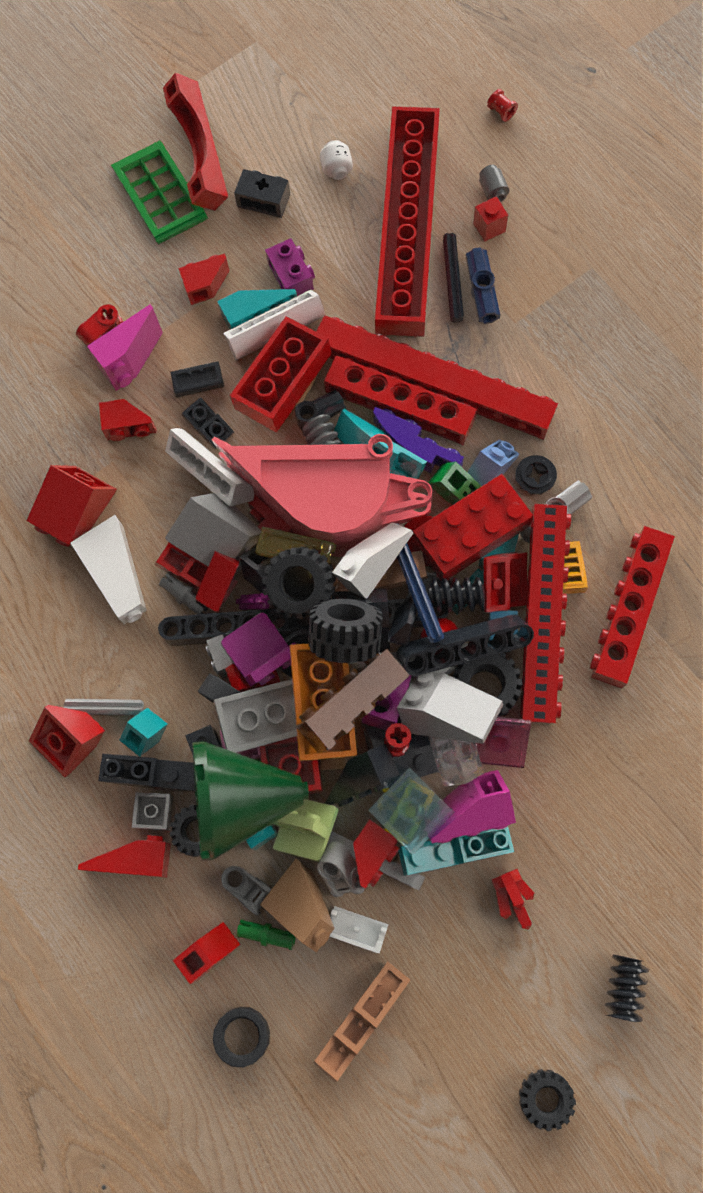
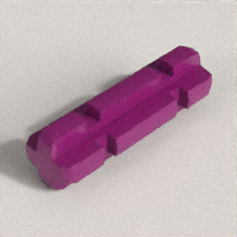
(253, 602)

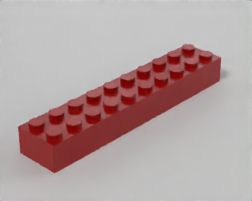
(407, 222)

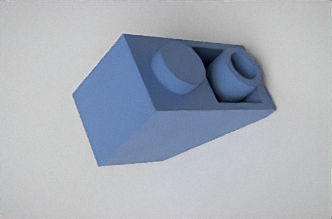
(493, 461)

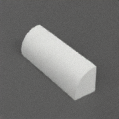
(257, 331)
(208, 468)

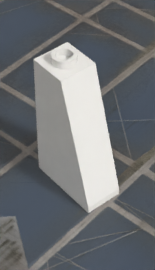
(111, 565)

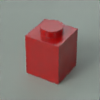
(490, 218)

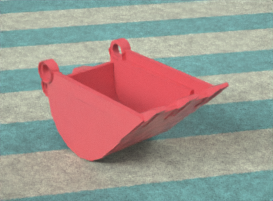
(329, 489)

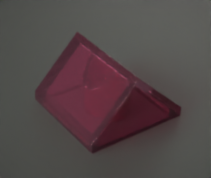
(506, 743)

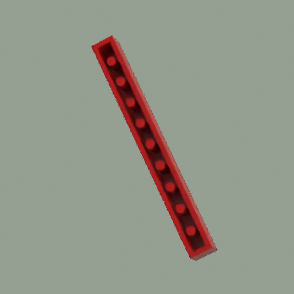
(490, 396)

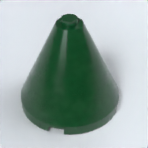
(239, 797)

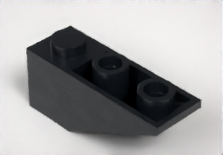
(361, 774)

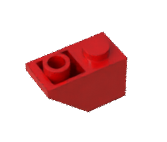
(204, 277)
(123, 420)
(371, 850)
(206, 953)

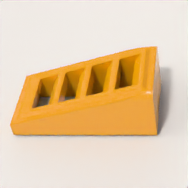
(581, 585)

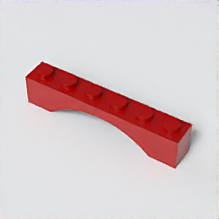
(186, 103)

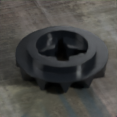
(542, 466)

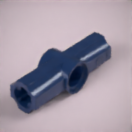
(484, 297)

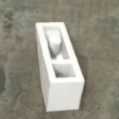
(369, 560)

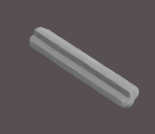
(105, 706)

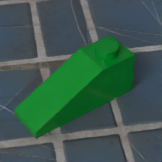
(453, 482)

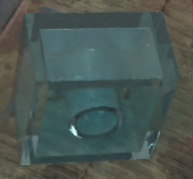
(411, 811)

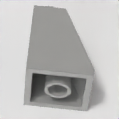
(213, 526)

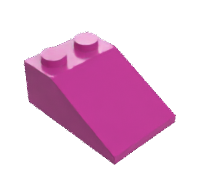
(127, 347)

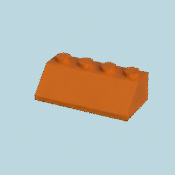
(311, 680)

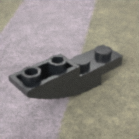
(147, 772)

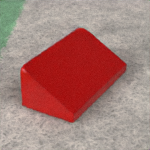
(217, 581)

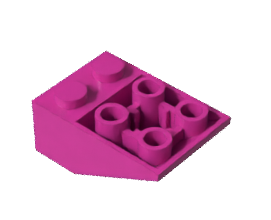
(477, 807)

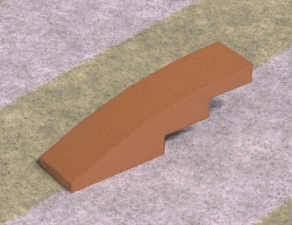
(361, 1021)

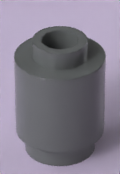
(493, 183)

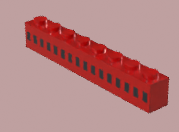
(544, 613)

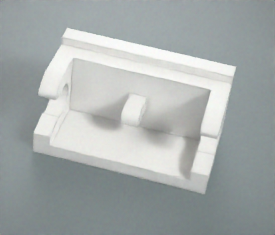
(358, 929)

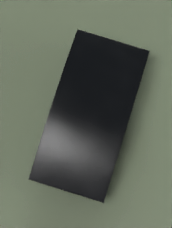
(207, 422)

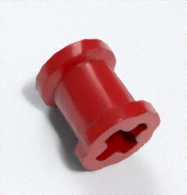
(502, 105)
(404, 735)

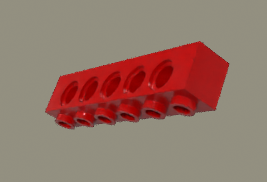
(430, 420)
(658, 547)

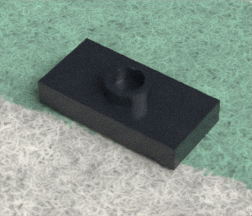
(197, 379)

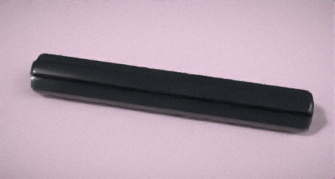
(453, 277)

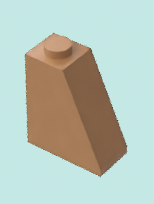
(300, 906)

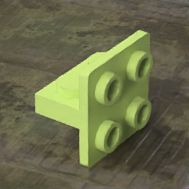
(306, 830)

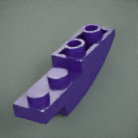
(408, 435)

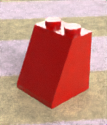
(69, 503)

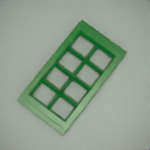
(139, 159)

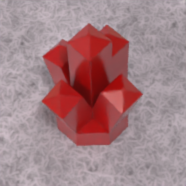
(511, 889)

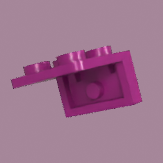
(257, 650)

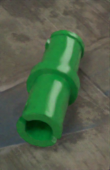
(266, 934)

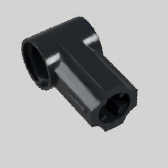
(328, 404)

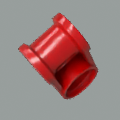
(98, 324)

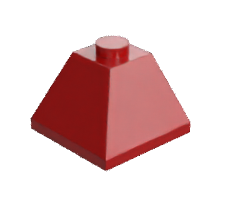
(65, 737)

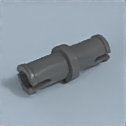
(182, 593)

